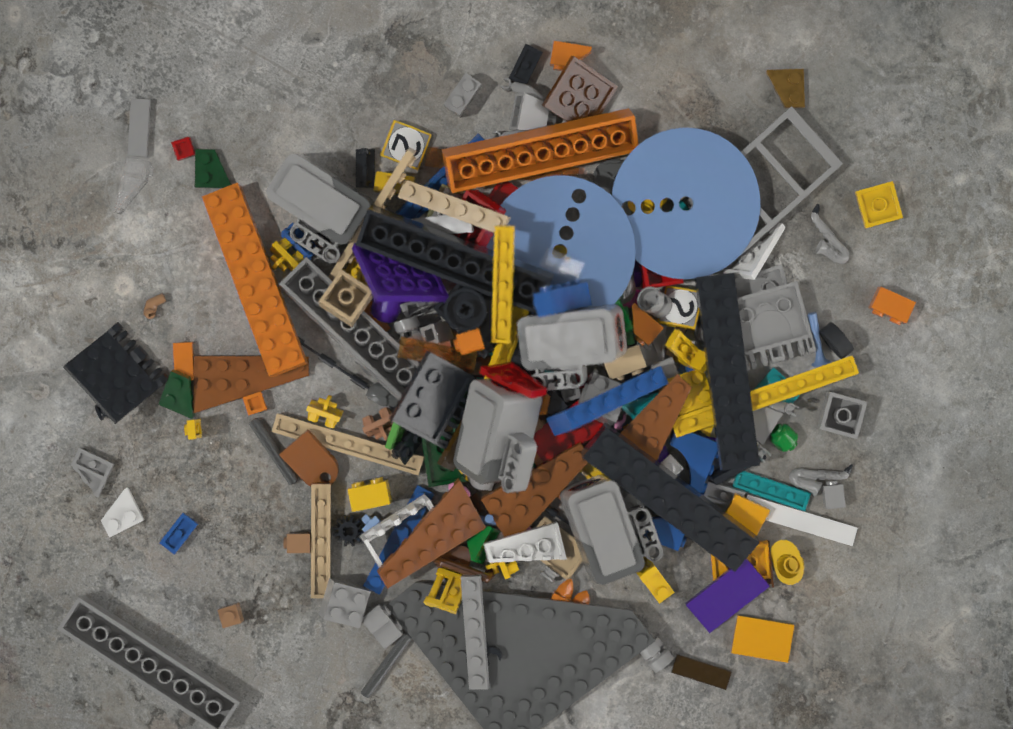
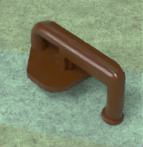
(458, 561)

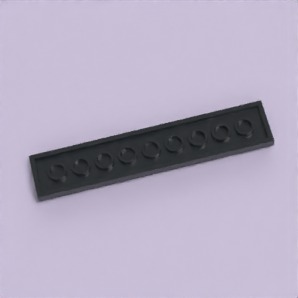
(727, 371)

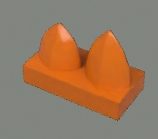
(565, 591)

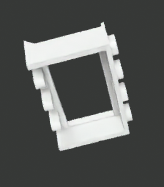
(393, 520)

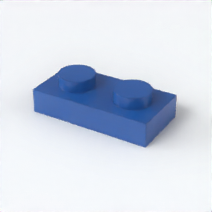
(179, 533)

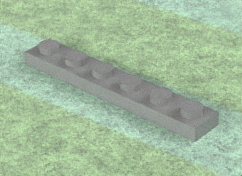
(475, 631)

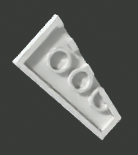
(529, 545)

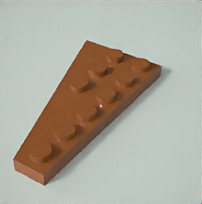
(234, 377)
(654, 423)
(518, 510)
(438, 532)

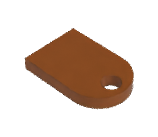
(310, 459)

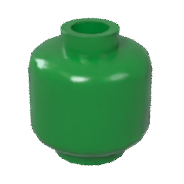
(784, 437)

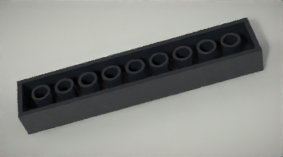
(445, 255)
(670, 497)

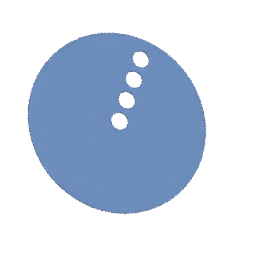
(722, 193)
(600, 236)

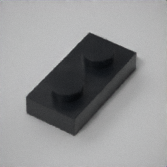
(525, 64)

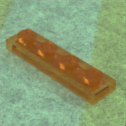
(416, 349)

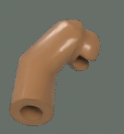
(152, 304)

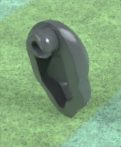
(381, 396)

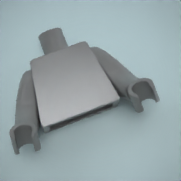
(527, 109)
(765, 421)

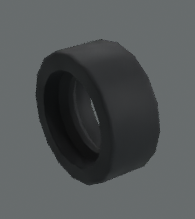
(836, 340)

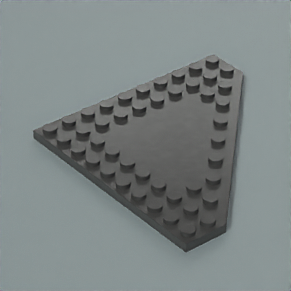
(547, 647)

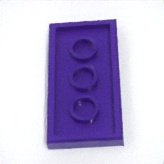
(727, 595)

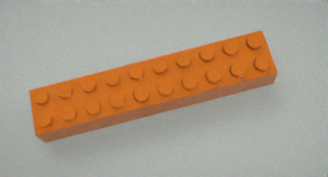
(540, 150)
(254, 280)

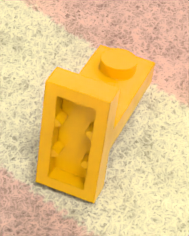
(686, 352)
(655, 581)

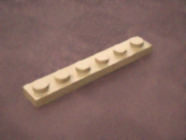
(451, 206)
(320, 538)

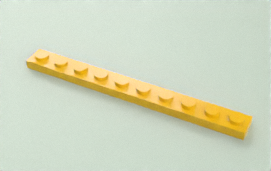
(774, 393)

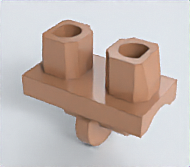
(379, 428)

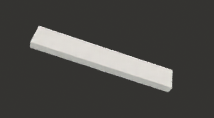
(808, 522)

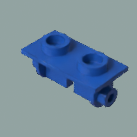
(297, 247)

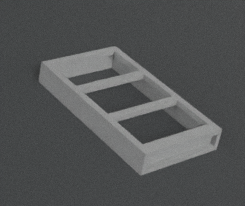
(815, 141)

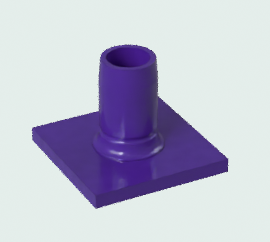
(396, 283)

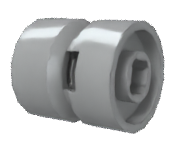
(654, 302)
(406, 325)
(657, 655)

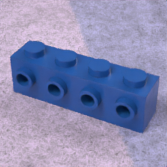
(561, 298)

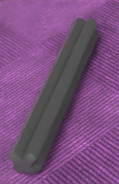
(273, 451)
(385, 666)

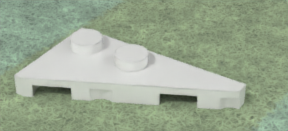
(753, 259)

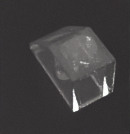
(562, 264)

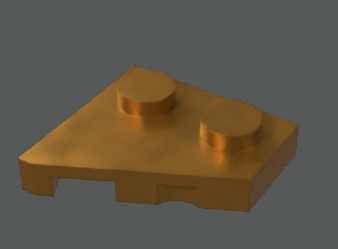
(789, 86)

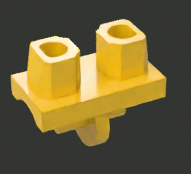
(282, 258)
(326, 409)
(507, 568)

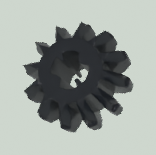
(343, 536)

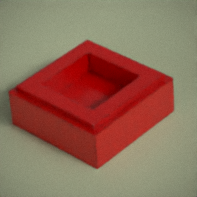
(183, 148)

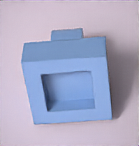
(370, 522)

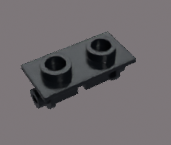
(365, 168)
(406, 450)

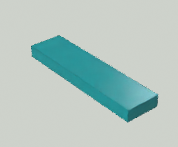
(771, 490)

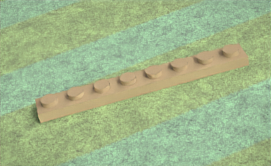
(387, 193)
(346, 443)

